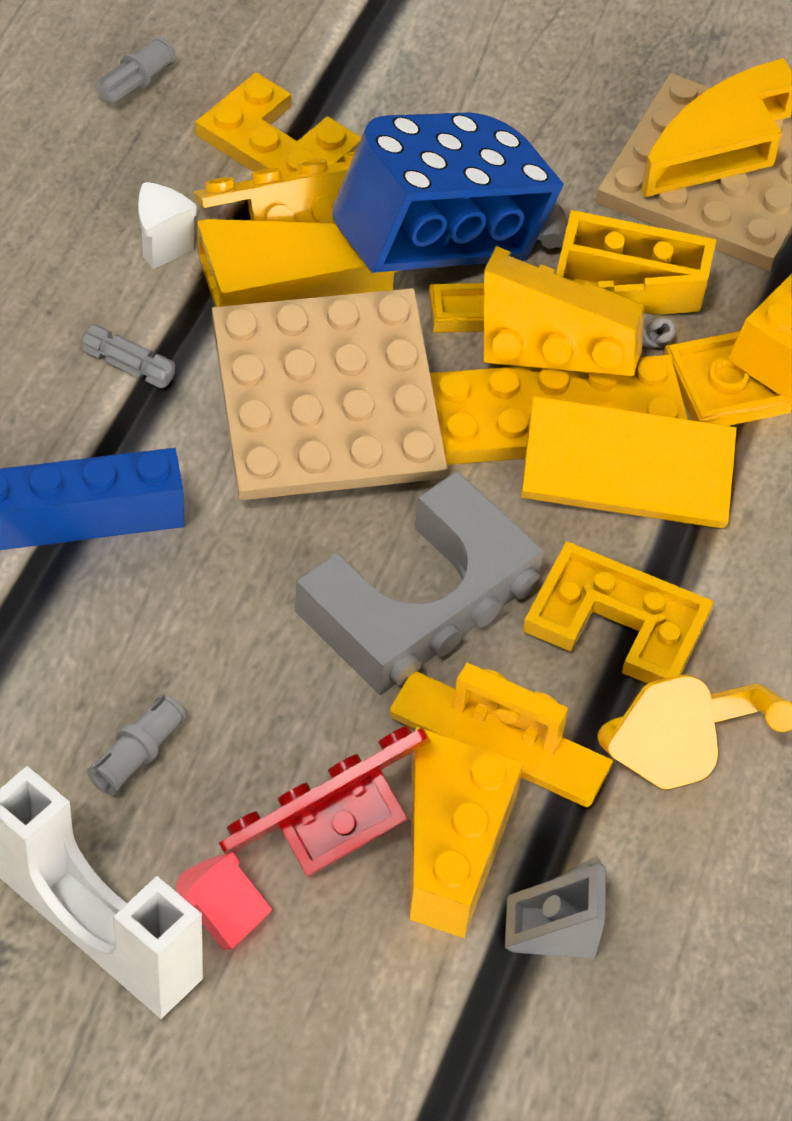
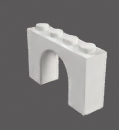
(143, 944)

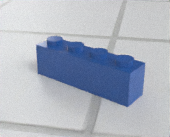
(90, 498)

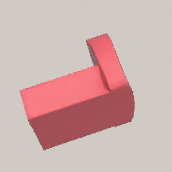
(224, 897)

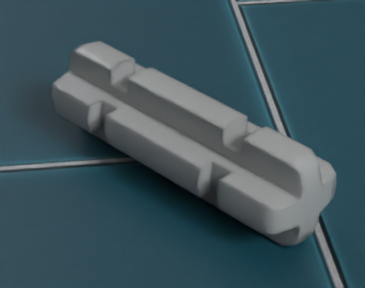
(128, 356)

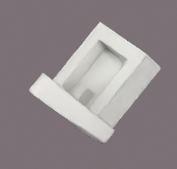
(165, 224)

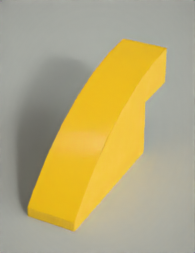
(723, 130)

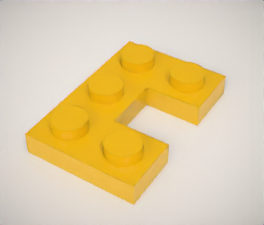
(244, 131)
(587, 582)

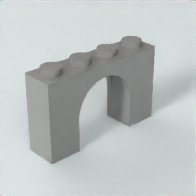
(394, 638)

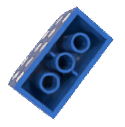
(443, 192)

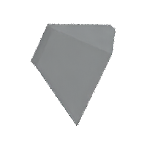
(559, 915)

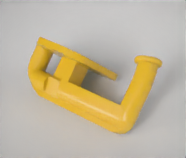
(672, 731)

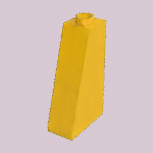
(281, 262)

